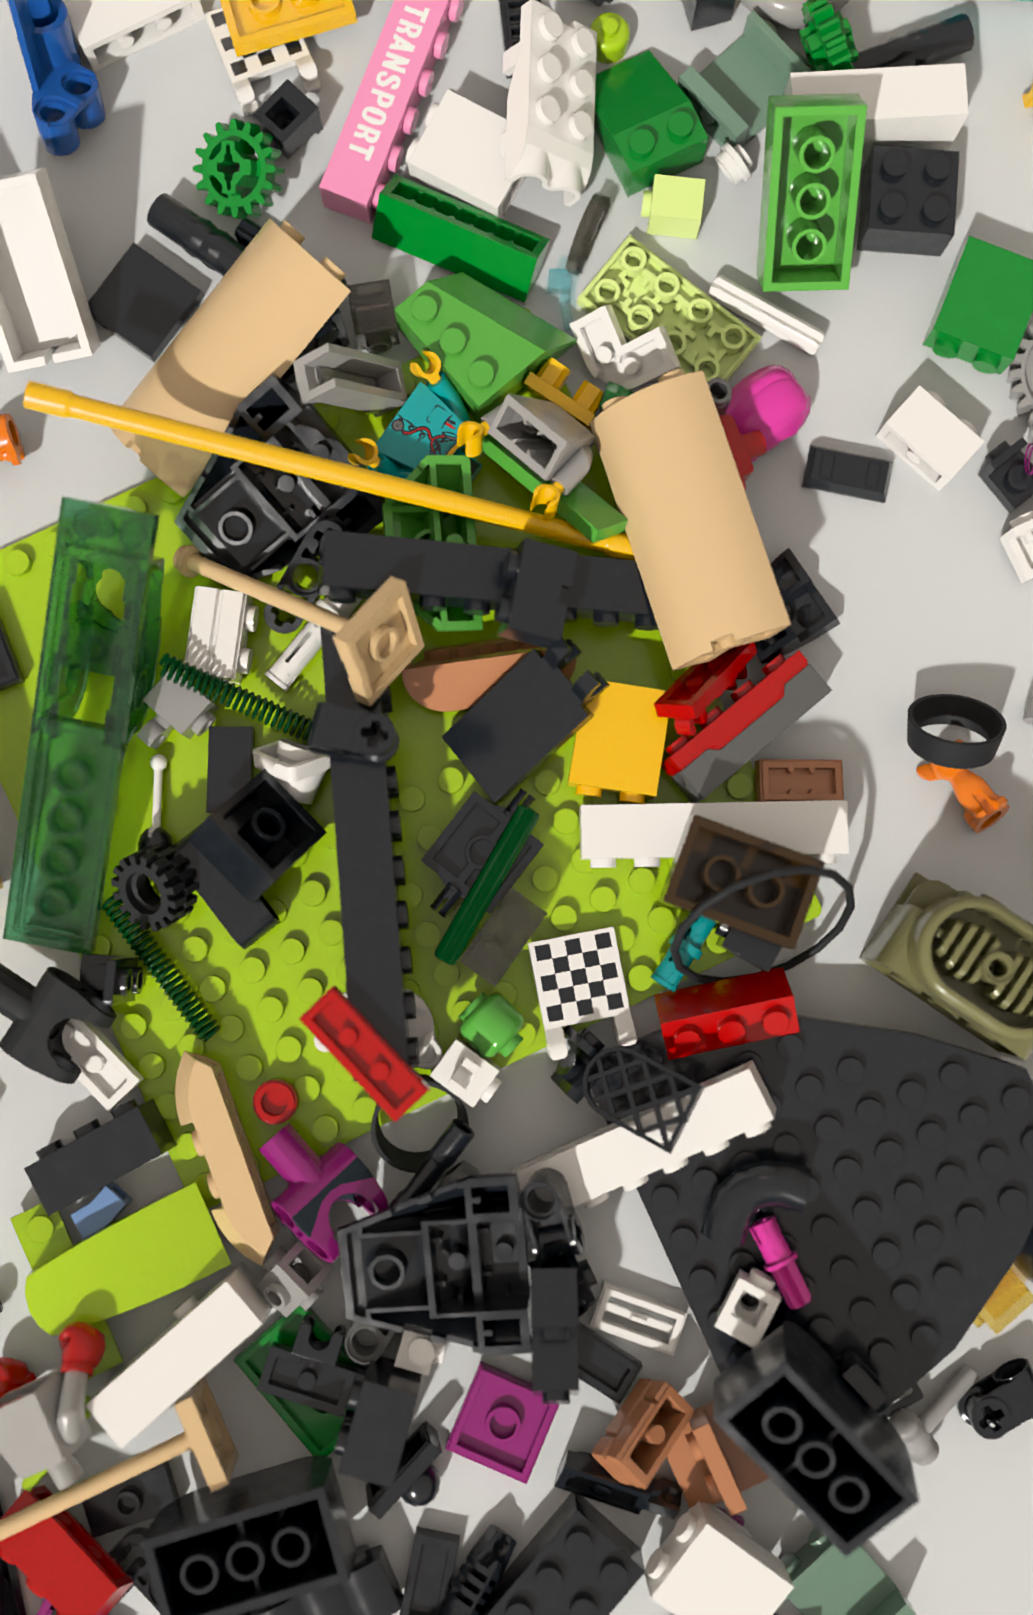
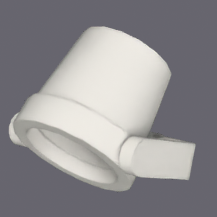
(294, 767)

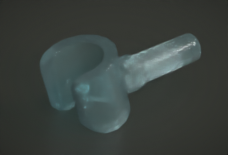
(560, 283)

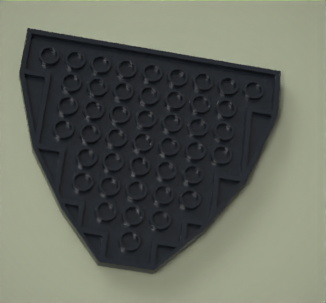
(908, 1198)

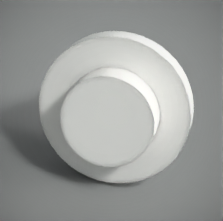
(734, 163)

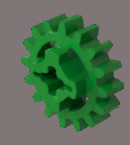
(827, 38)
(220, 164)

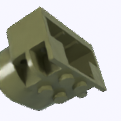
(962, 960)

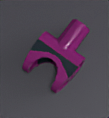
(315, 1186)

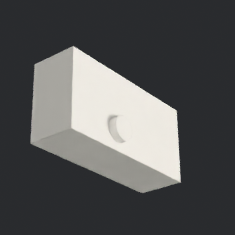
(904, 104)
(180, 1355)

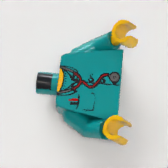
(421, 428)

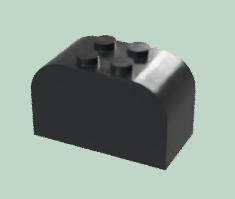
(816, 1437)
(251, 1541)

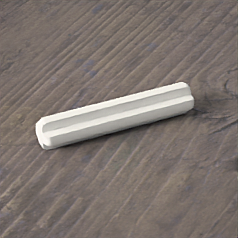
(766, 314)

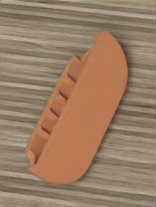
(464, 673)

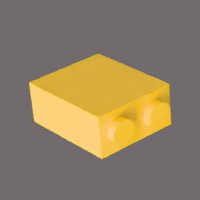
(620, 745)

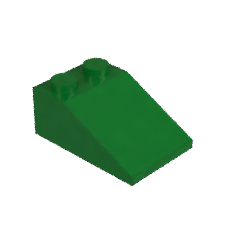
(646, 123)

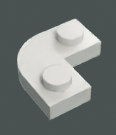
(621, 362)

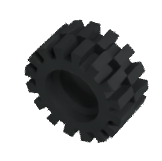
(169, 877)

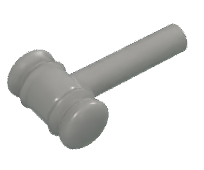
(917, 1430)

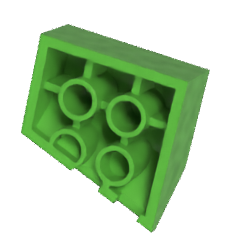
(480, 338)

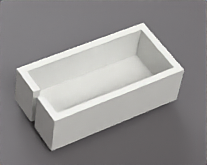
(39, 279)

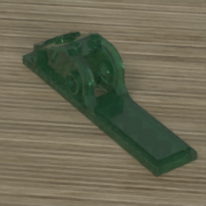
(77, 762)

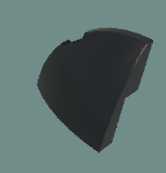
(805, 607)

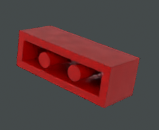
(727, 1013)
(64, 1561)

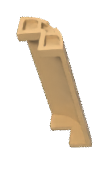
(234, 342)
(688, 519)

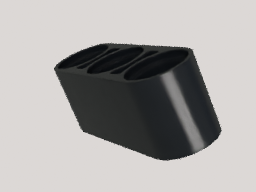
(242, 920)

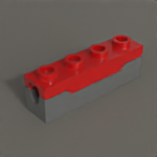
(745, 727)

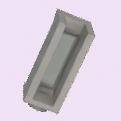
(350, 379)

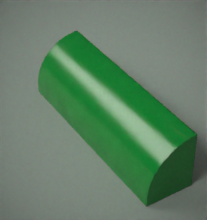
(459, 237)

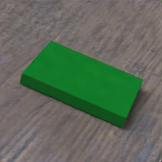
(312, 1426)

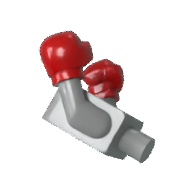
(46, 1416)

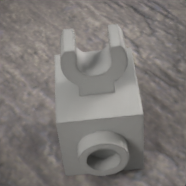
(178, 710)

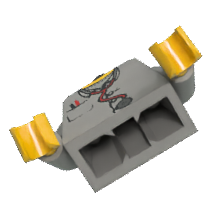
(540, 437)

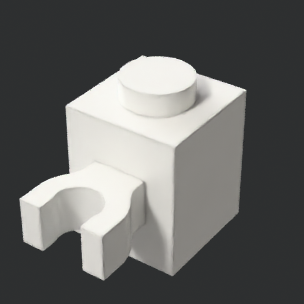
(467, 1073)

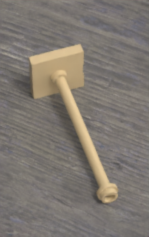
(371, 644)
(203, 1434)

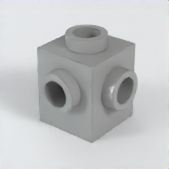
(293, 1278)

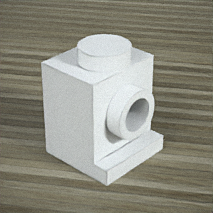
(747, 1322)
(418, 1353)

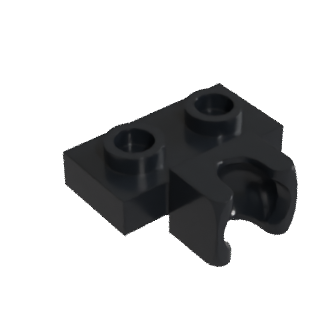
(309, 1370)

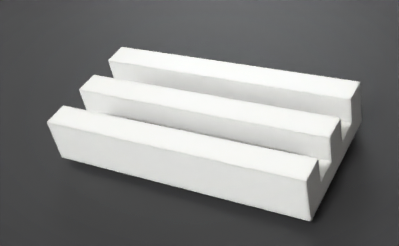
(609, 1289)

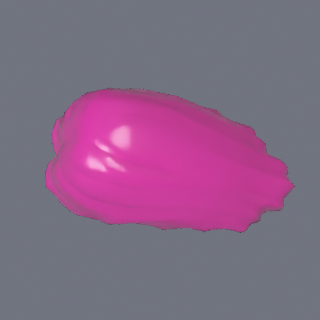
(771, 403)

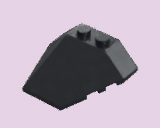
(260, 515)
(444, 1266)

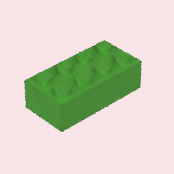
(810, 191)

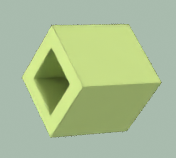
(674, 206)

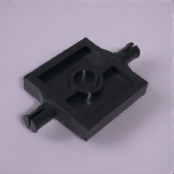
(467, 844)

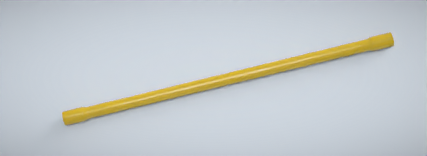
(67, 404)

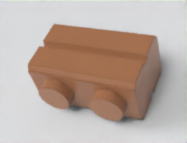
(643, 1432)

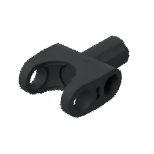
(41, 1016)

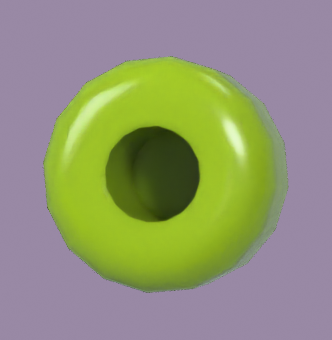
(612, 37)

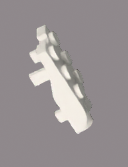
(550, 102)

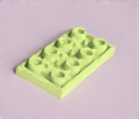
(653, 294)

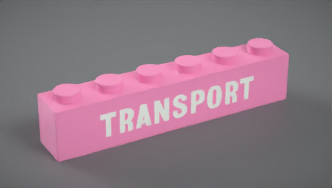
(387, 105)

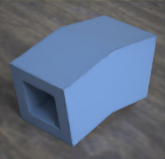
(101, 1210)

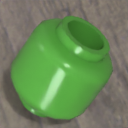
(491, 1025)

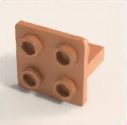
(712, 1464)

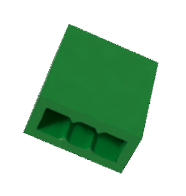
(983, 307)

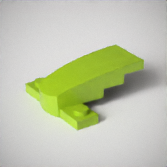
(117, 1266)

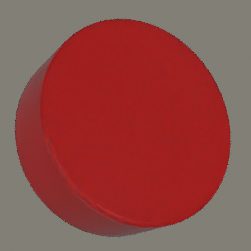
(275, 1101)

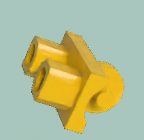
(548, 385)

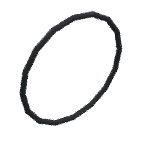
(759, 877)

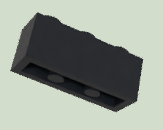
(99, 1154)

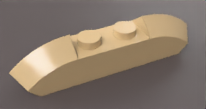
(207, 1102)

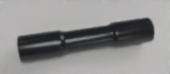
(441, 1157)

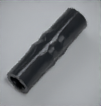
(921, 45)
(194, 234)

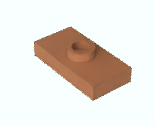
(798, 780)

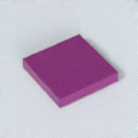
(501, 1423)

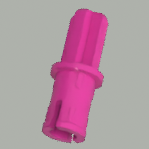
(780, 1261)

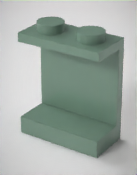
(736, 86)
(841, 1585)

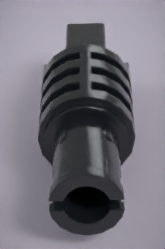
(479, 1573)

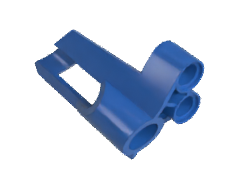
(63, 90)

